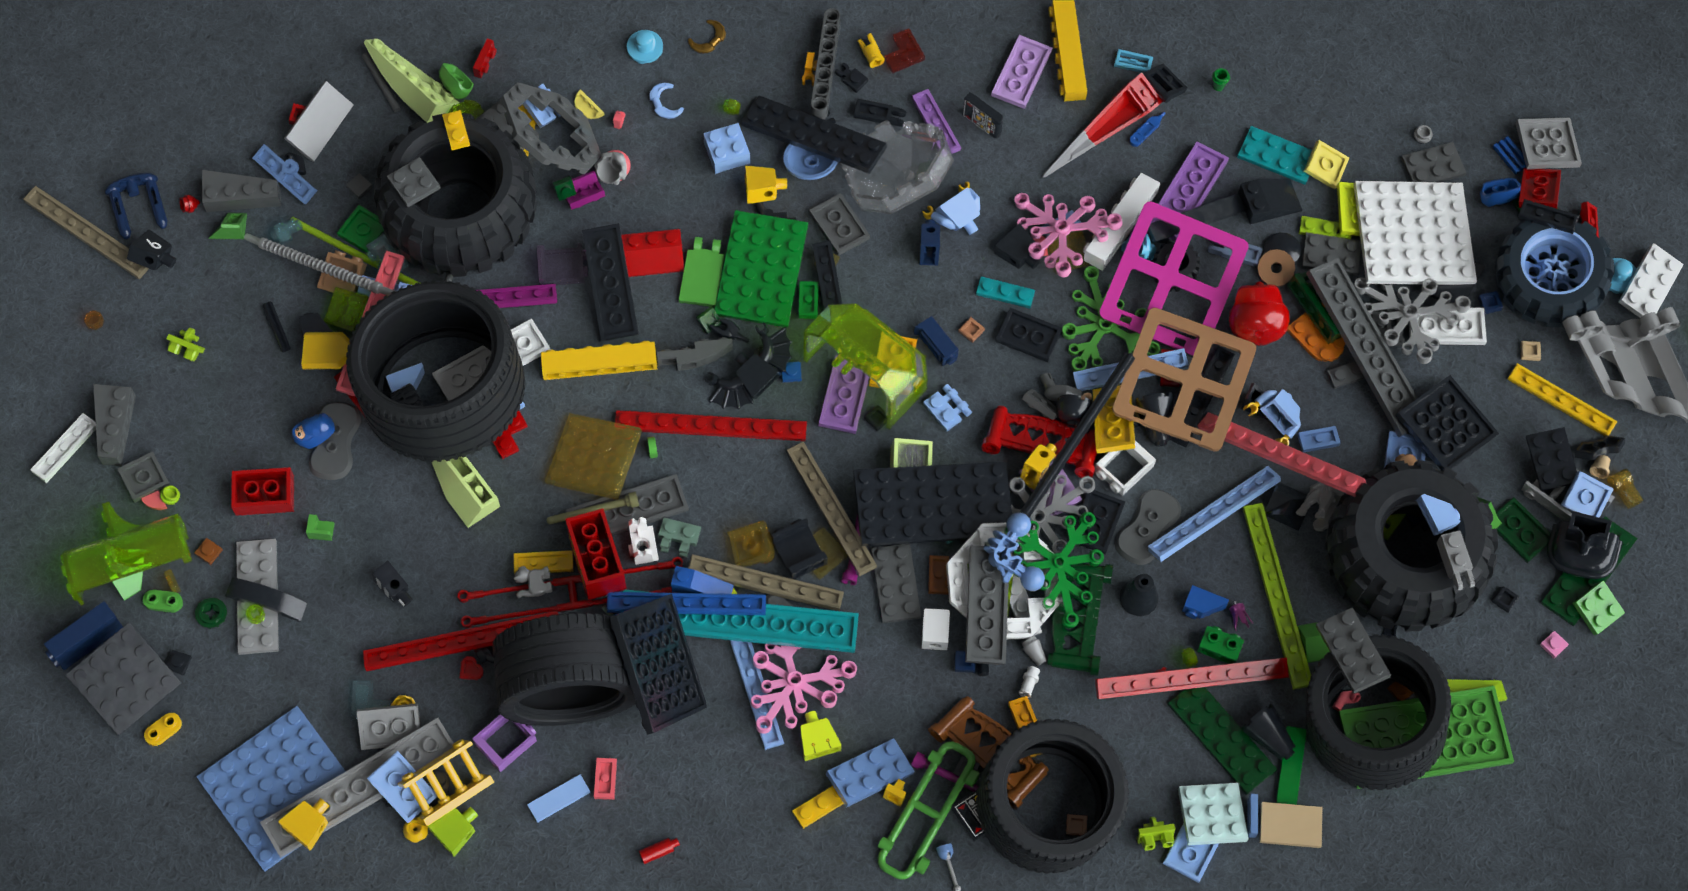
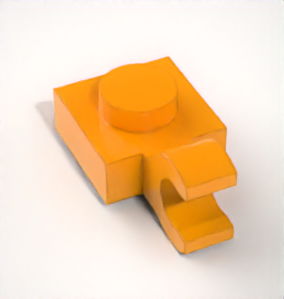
(810, 66)

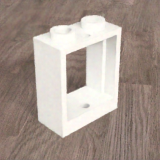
(1116, 486)

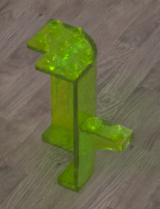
(124, 551)

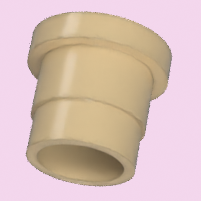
(1600, 467)

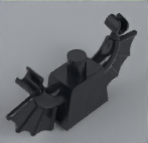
(755, 372)

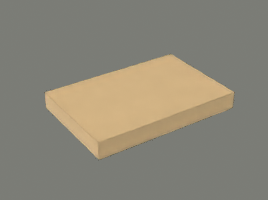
(1291, 825)

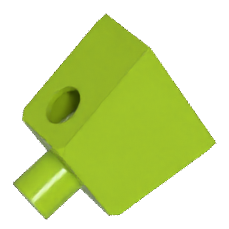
(454, 829)

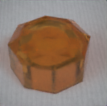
(94, 320)

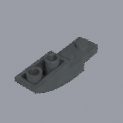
(704, 353)

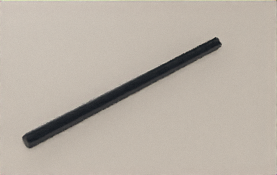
(1077, 435)

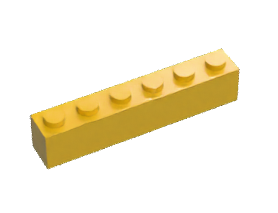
(1068, 50)
(598, 360)

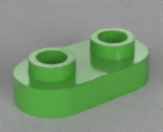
(162, 600)

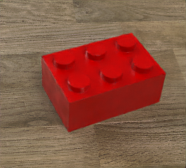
(262, 491)

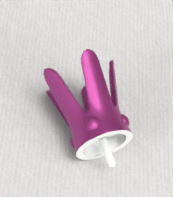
(1239, 610)

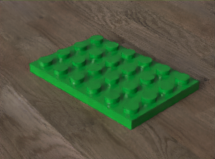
(761, 268)

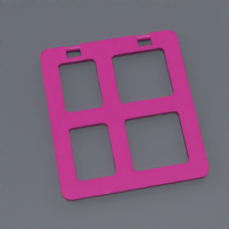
(1169, 274)

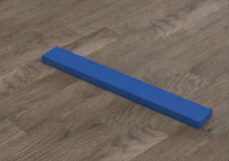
(693, 602)

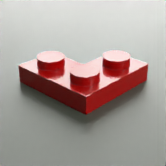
(505, 443)

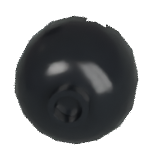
(1072, 409)

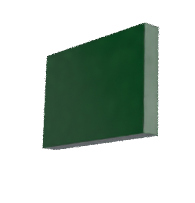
(1522, 530)

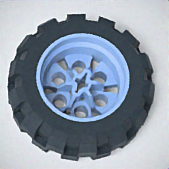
(1548, 305)

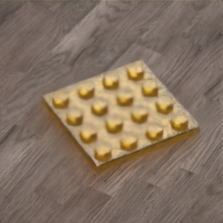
(593, 456)

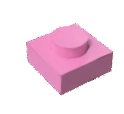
(1554, 644)

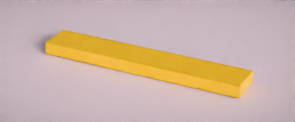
(1562, 400)

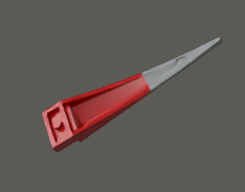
(1127, 106)

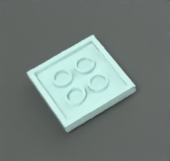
(1213, 814)

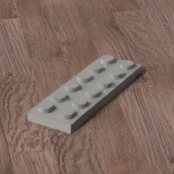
(257, 564)

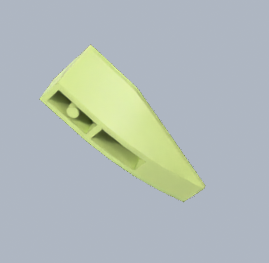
(410, 83)
(465, 490)

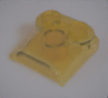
(752, 544)

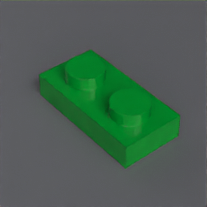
(808, 299)

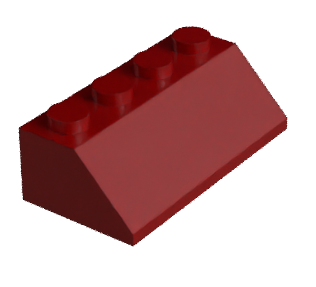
(653, 252)

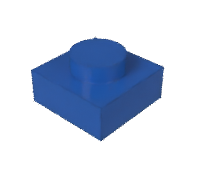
(792, 373)

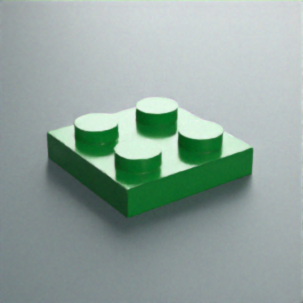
(361, 228)

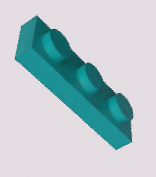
(1005, 292)

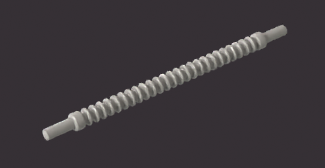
(319, 265)

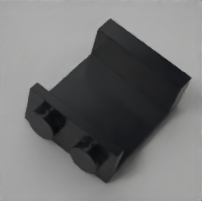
(798, 549)

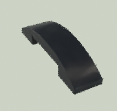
(266, 597)

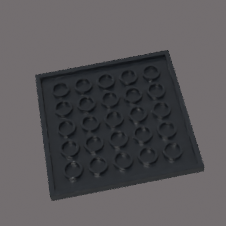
(658, 663)

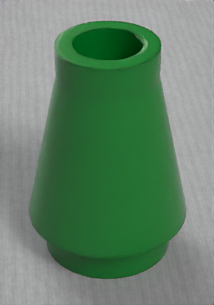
(1220, 79)

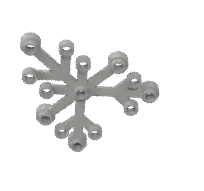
(1441, 308)
(1058, 504)

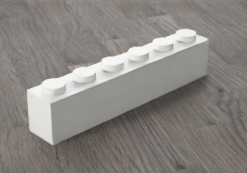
(1142, 190)

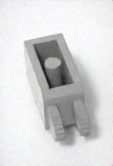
(1456, 558)

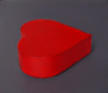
(470, 669)

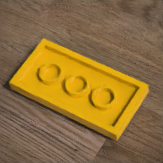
(1111, 431)

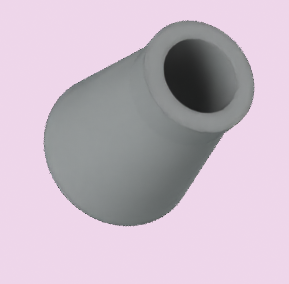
(1034, 650)

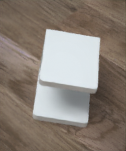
(935, 629)

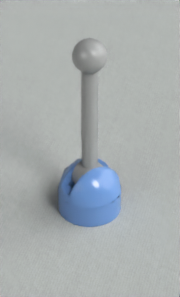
(945, 852)

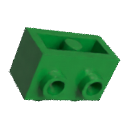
(1220, 645)

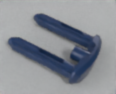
(131, 184)

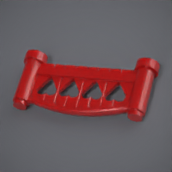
(1001, 435)

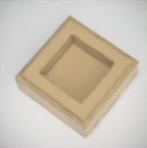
(1530, 350)

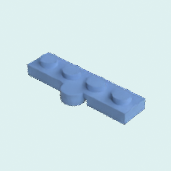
(285, 173)

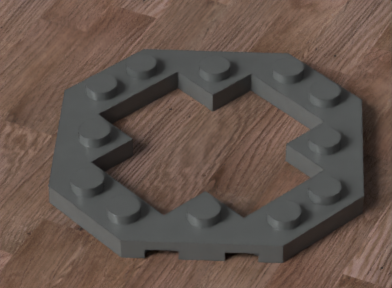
(541, 99)

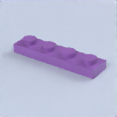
(931, 114)

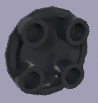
(1284, 242)

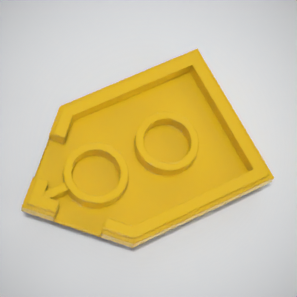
(324, 350)

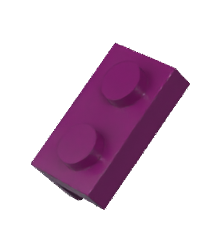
(587, 190)

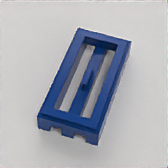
(1505, 158)

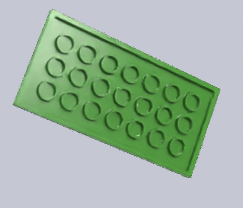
(1473, 738)

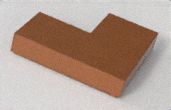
(938, 575)

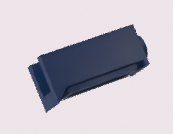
(937, 341)

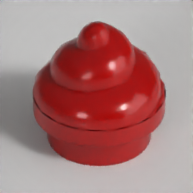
(188, 203)

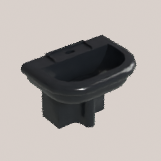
(1584, 546)

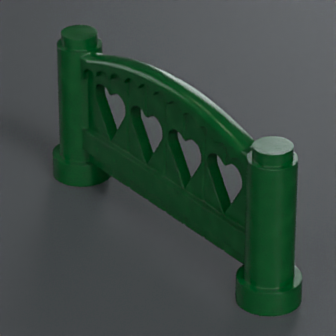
(1080, 657)

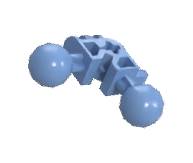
(1018, 525)

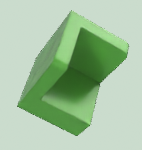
(319, 529)

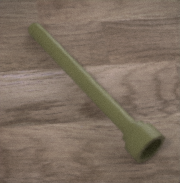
(629, 500)

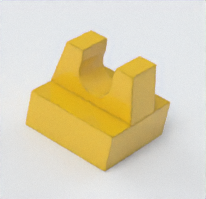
(895, 793)

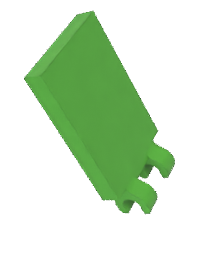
(702, 274)

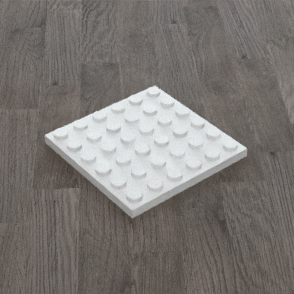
(1414, 232)

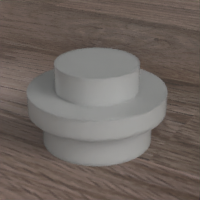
(1423, 134)

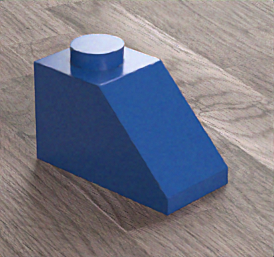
(1203, 603)

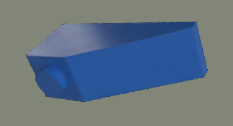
(693, 581)

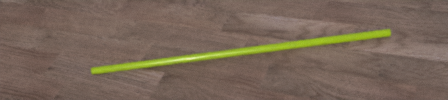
(346, 248)

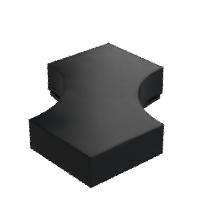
(1593, 449)

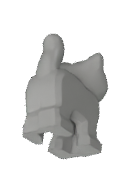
(536, 584)

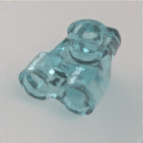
(282, 232)

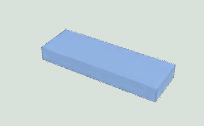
(558, 798)

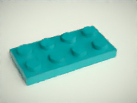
(1275, 154)

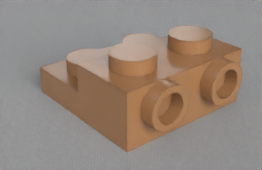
(338, 258)

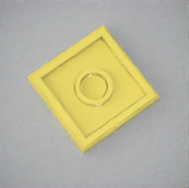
(1326, 164)

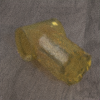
(1623, 485)

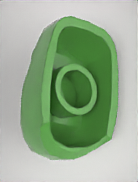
(455, 81)

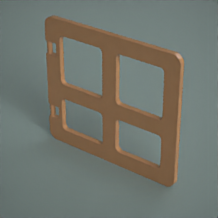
(1189, 379)

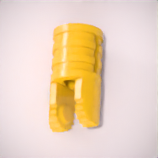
(871, 52)

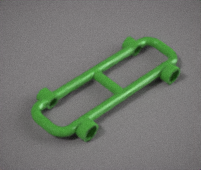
(919, 862)

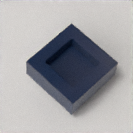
(1490, 302)
(961, 665)

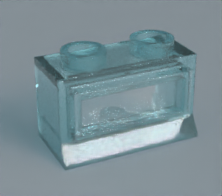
(377, 250)

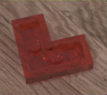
(908, 53)

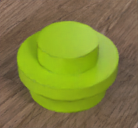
(170, 495)

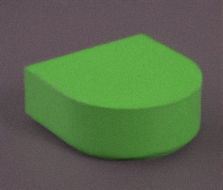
(652, 447)

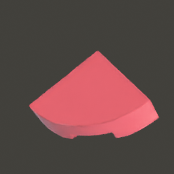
(618, 119)
(154, 501)

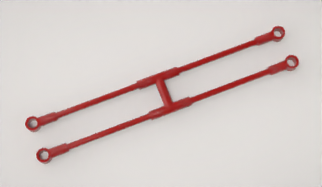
(572, 605)

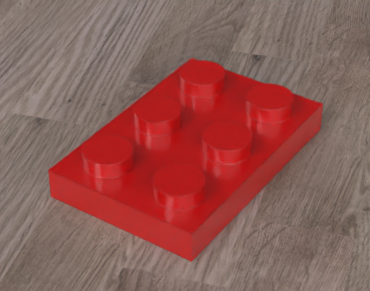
(1540, 186)

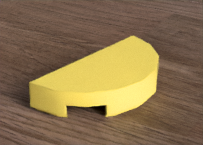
(587, 106)

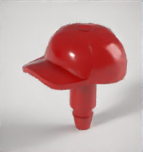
(1259, 314)

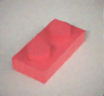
(605, 778)

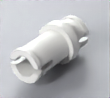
(1030, 679)

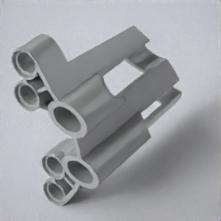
(1638, 351)

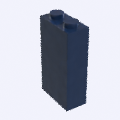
(82, 636)

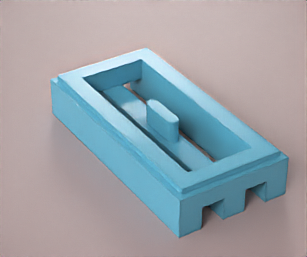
(1134, 67)

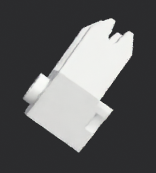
(642, 536)

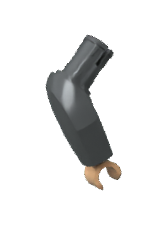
(1054, 391)

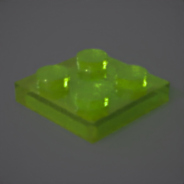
(345, 309)

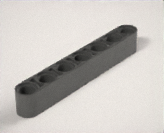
(825, 63)

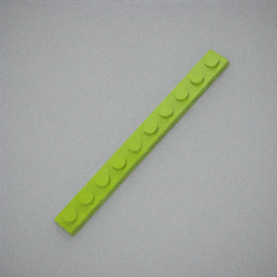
(1277, 595)

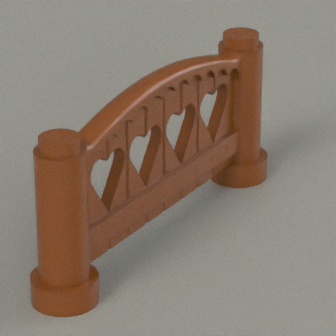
(953, 727)

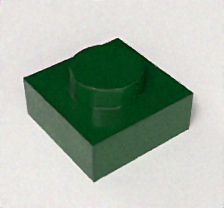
(564, 188)
(707, 318)

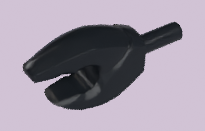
(731, 331)

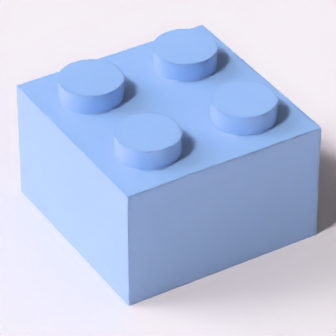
(726, 148)

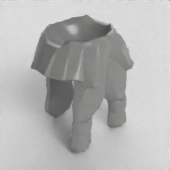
(1328, 500)

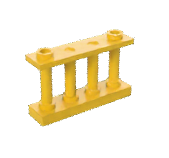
(462, 792)

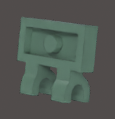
(678, 532)

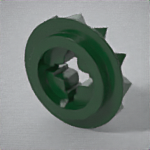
(205, 607)

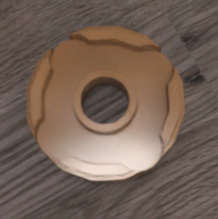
(1281, 258)

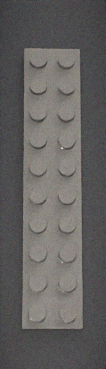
(353, 790)

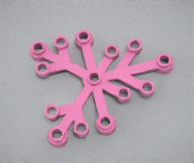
(1062, 227)
(782, 698)

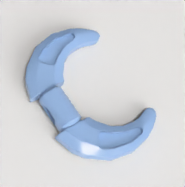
(662, 111)

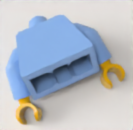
(957, 211)
(1280, 410)

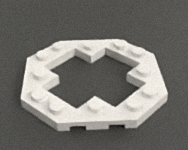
(958, 584)

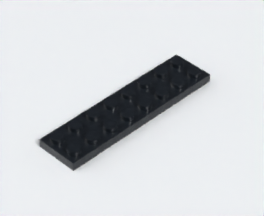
(814, 134)

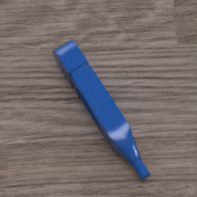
(1146, 130)

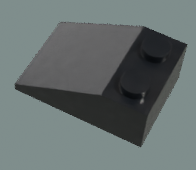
(1268, 199)

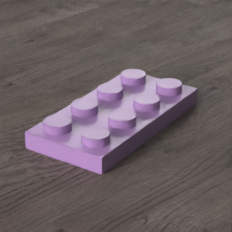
(1021, 71)

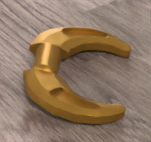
(709, 47)

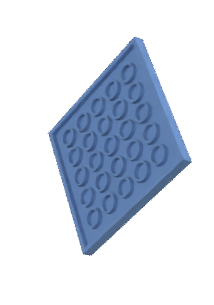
(268, 775)

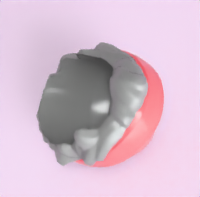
(612, 167)

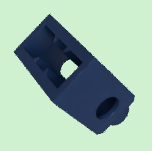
(929, 238)

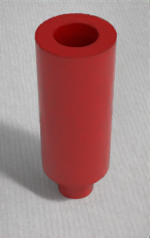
(658, 850)

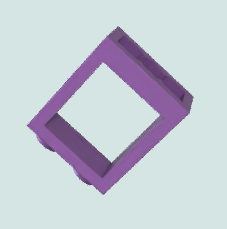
(480, 742)

